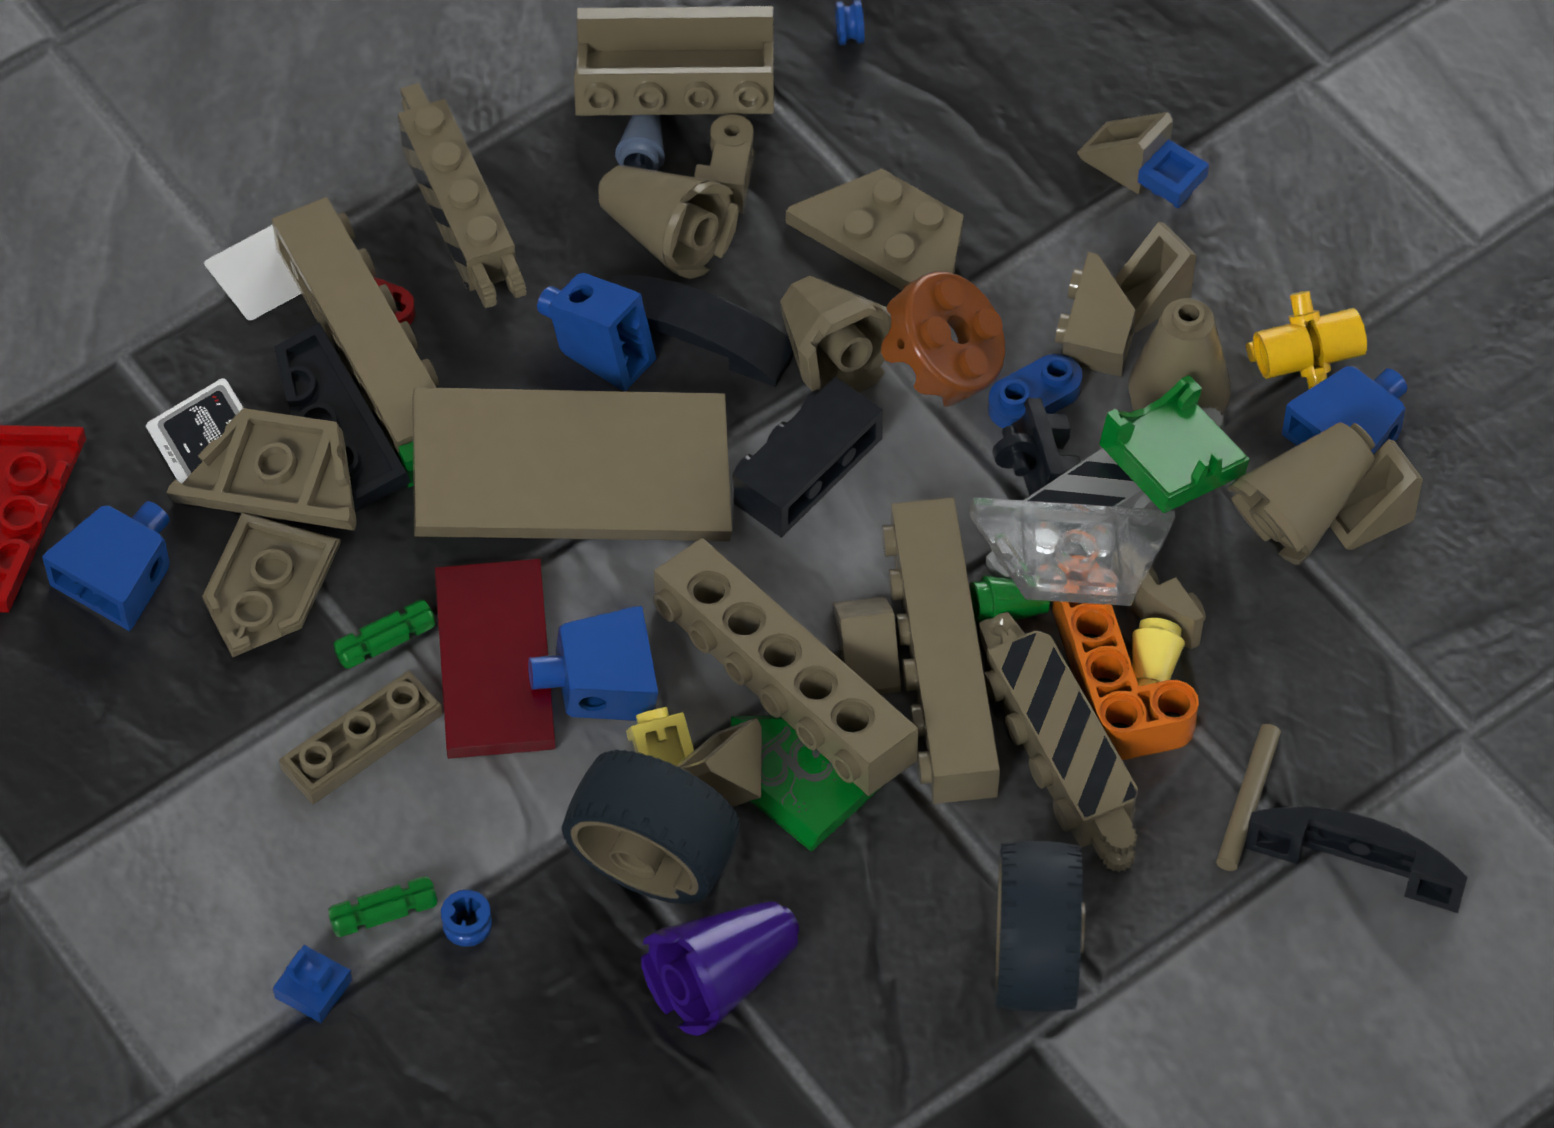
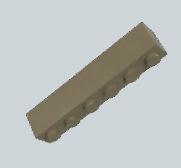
(355, 313)
(943, 651)

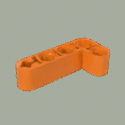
(1123, 699)

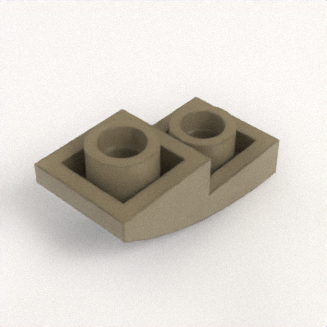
(1171, 603)

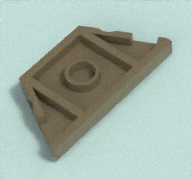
(883, 227)
(274, 470)

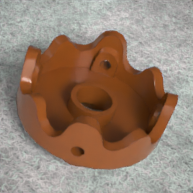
(924, 341)

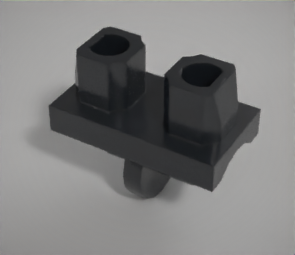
(1033, 446)

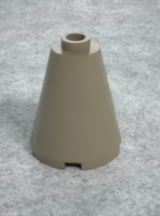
(671, 215)
(1180, 346)
(1304, 488)

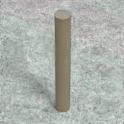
(1248, 797)

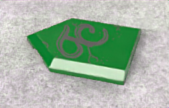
(801, 785)

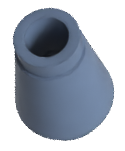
(641, 143)

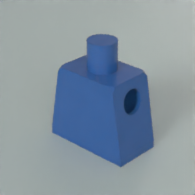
(601, 328)
(1349, 399)
(112, 562)
(601, 666)

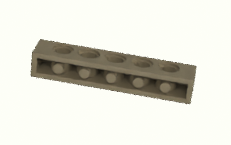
(785, 667)

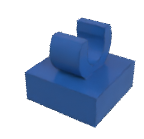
(1173, 173)
(312, 983)

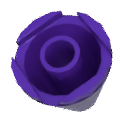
(716, 961)

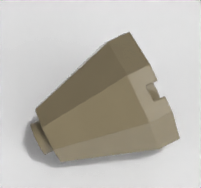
(834, 334)

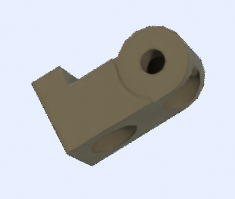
(730, 156)

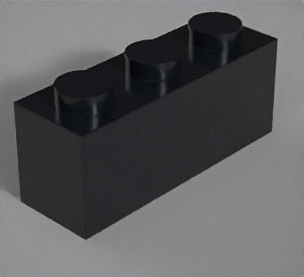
(807, 456)

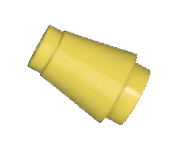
(1156, 650)

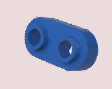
(1035, 382)

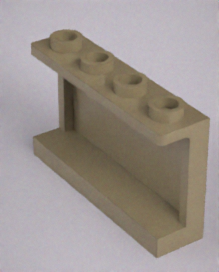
(674, 61)

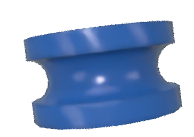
(849, 22)
(462, 901)

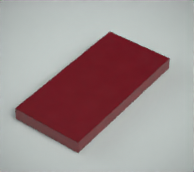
(487, 631)

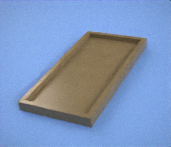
(570, 464)

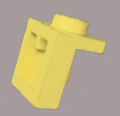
(661, 735)

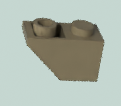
(1100, 320)

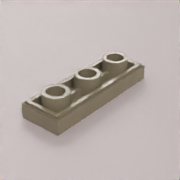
(341, 753)

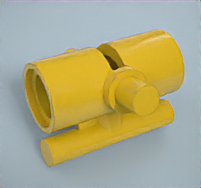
(1308, 342)

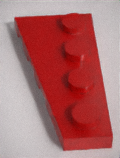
(32, 479)

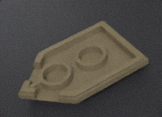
(266, 581)

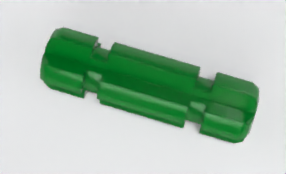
(384, 634)
(382, 906)

